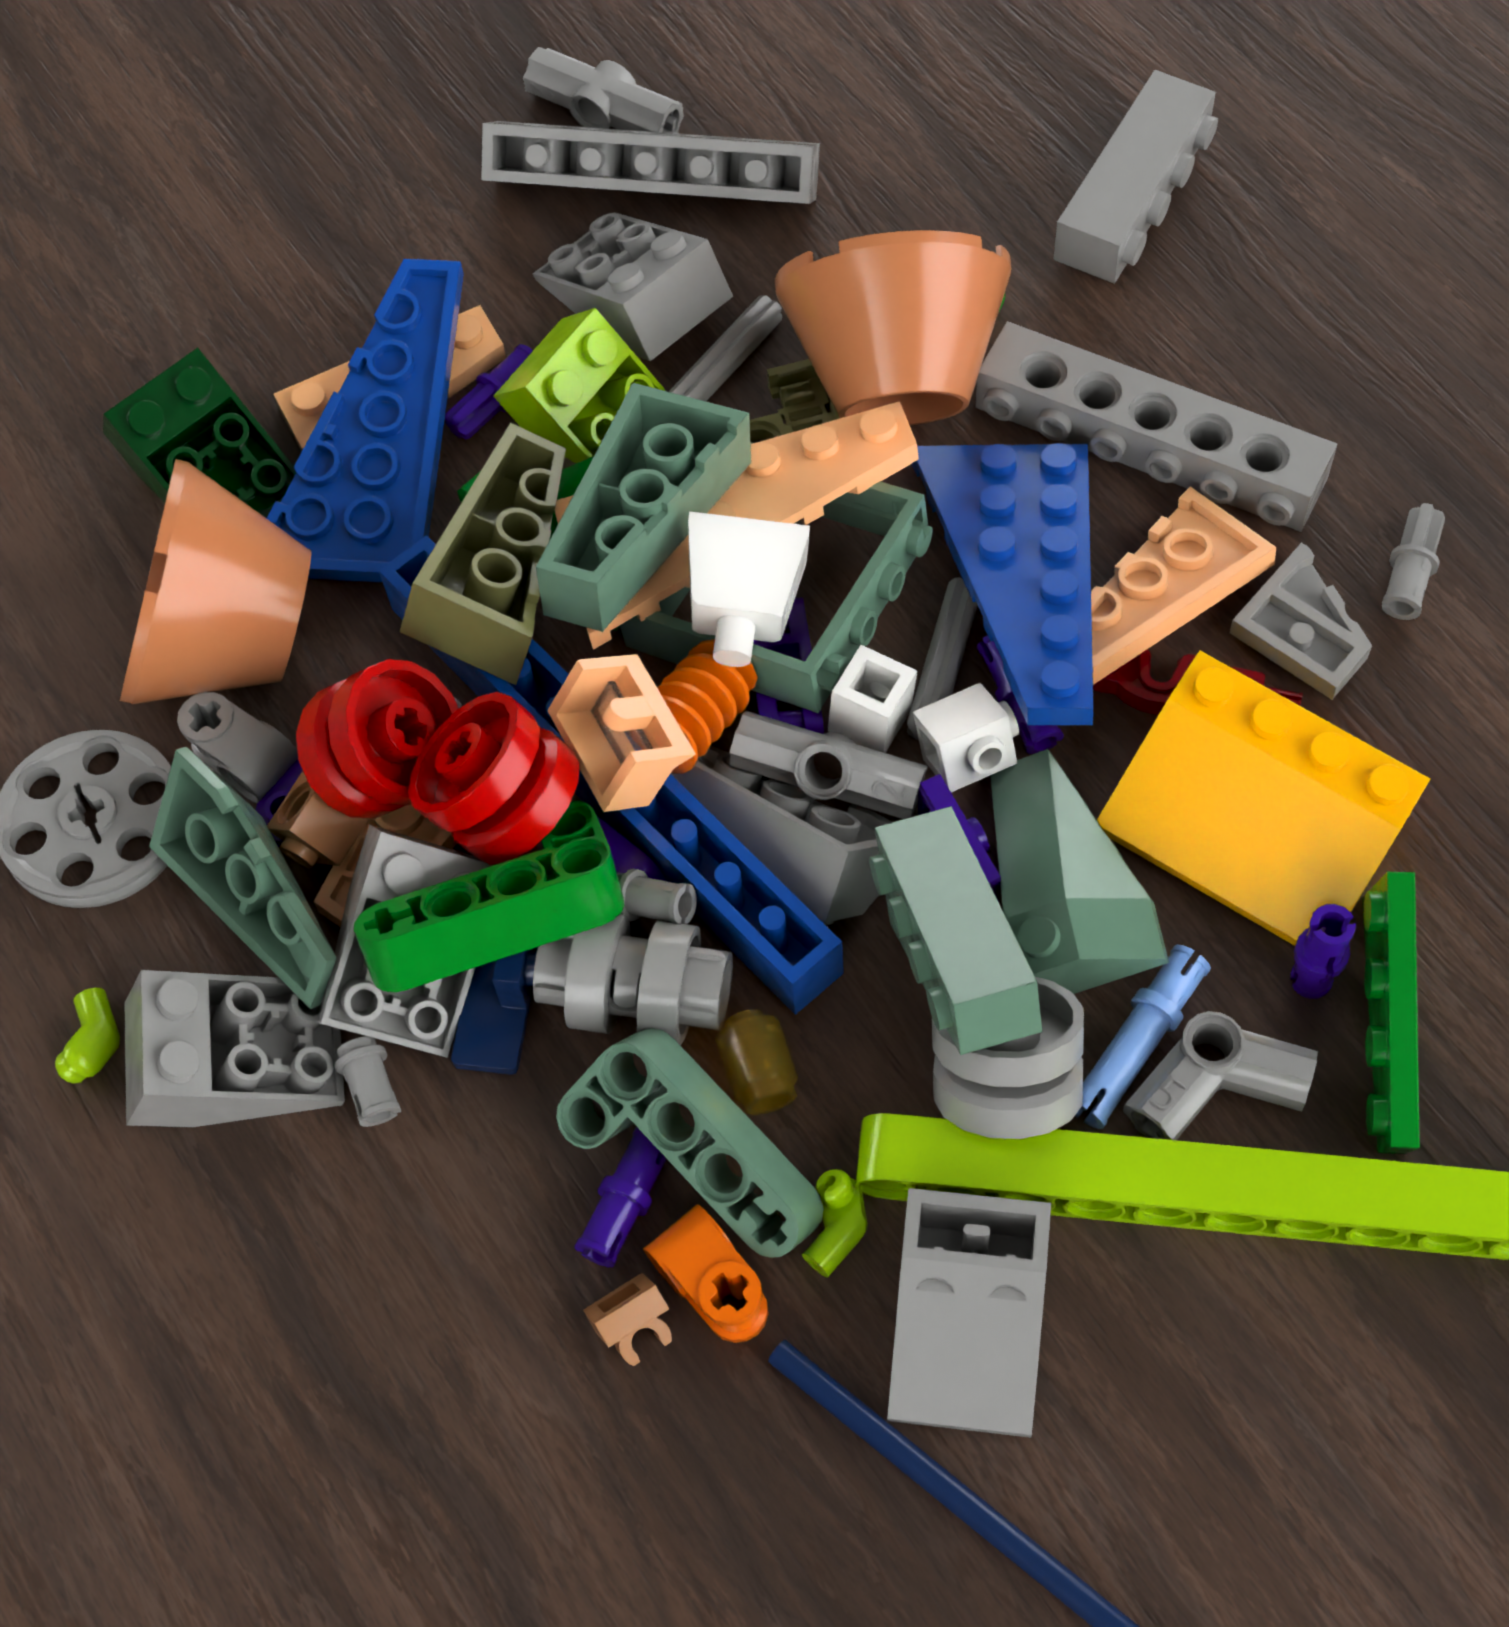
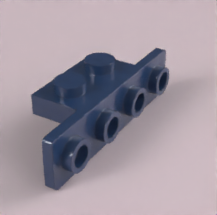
(495, 1015)

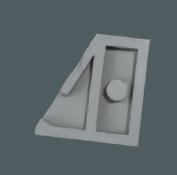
(1303, 626)

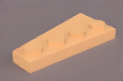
(475, 352)

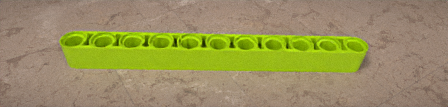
(1197, 1185)

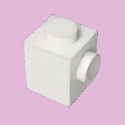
(872, 699)
(967, 736)

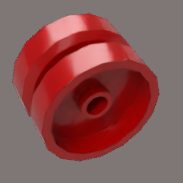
(367, 734)
(494, 778)

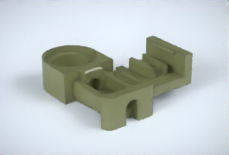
(801, 398)

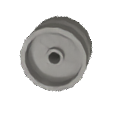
(1017, 1085)

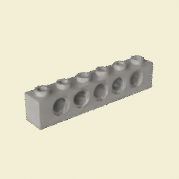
(650, 161)
(1155, 426)

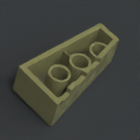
(481, 578)

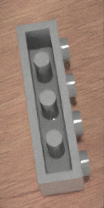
(1135, 177)

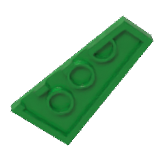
(1393, 1012)

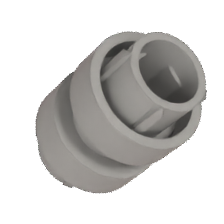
(658, 980)

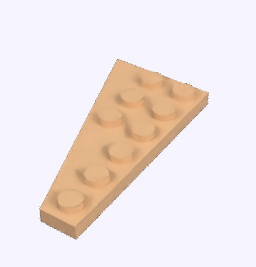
(788, 483)

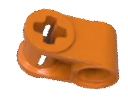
(704, 1269)

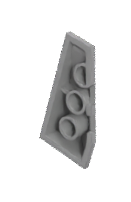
(804, 843)

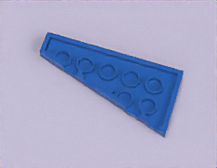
(375, 452)
(1024, 554)

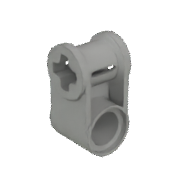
(235, 744)

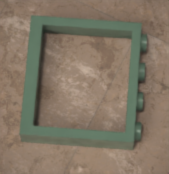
(807, 684)

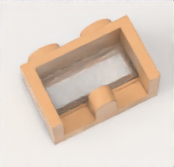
(619, 730)

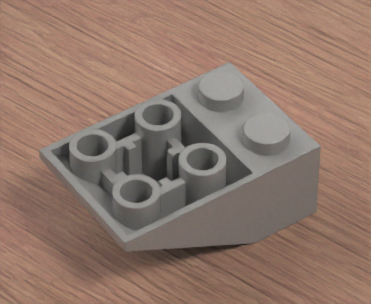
(640, 278)
(416, 1017)
(224, 1050)
(969, 1312)

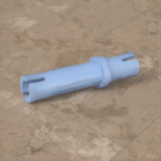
(1153, 1013)

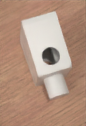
(743, 580)

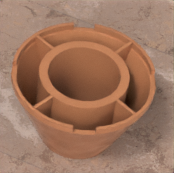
(897, 318)
(216, 596)

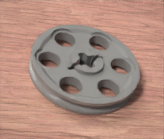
(63, 818)

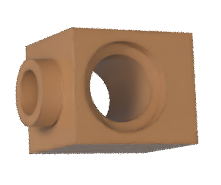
(313, 829)

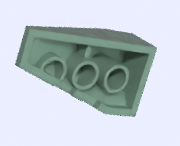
(240, 874)
(1066, 882)

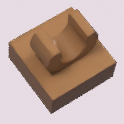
(625, 1312)

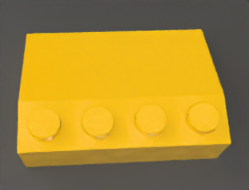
(1259, 800)

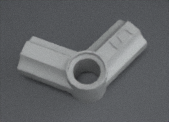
(1186, 1082)

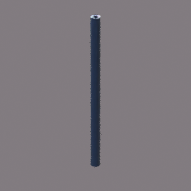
(947, 1489)

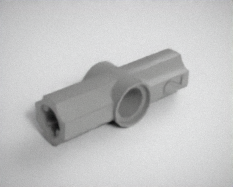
(600, 95)
(788, 752)

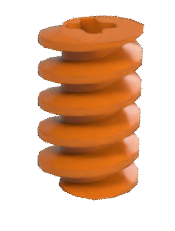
(705, 697)

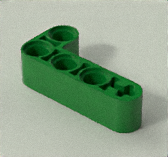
(495, 909)

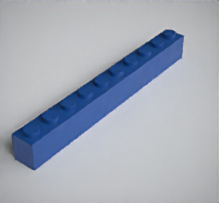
(733, 888)

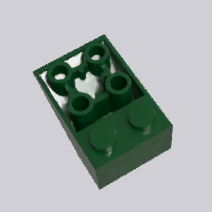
(199, 420)

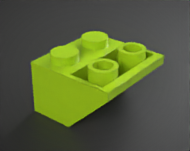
(574, 384)

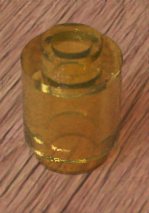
(757, 1062)

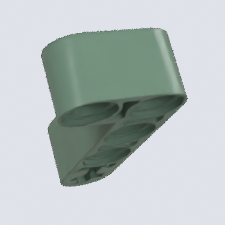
(696, 1150)

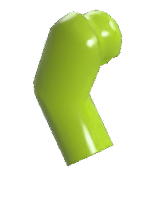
(93, 1042)
(843, 1222)

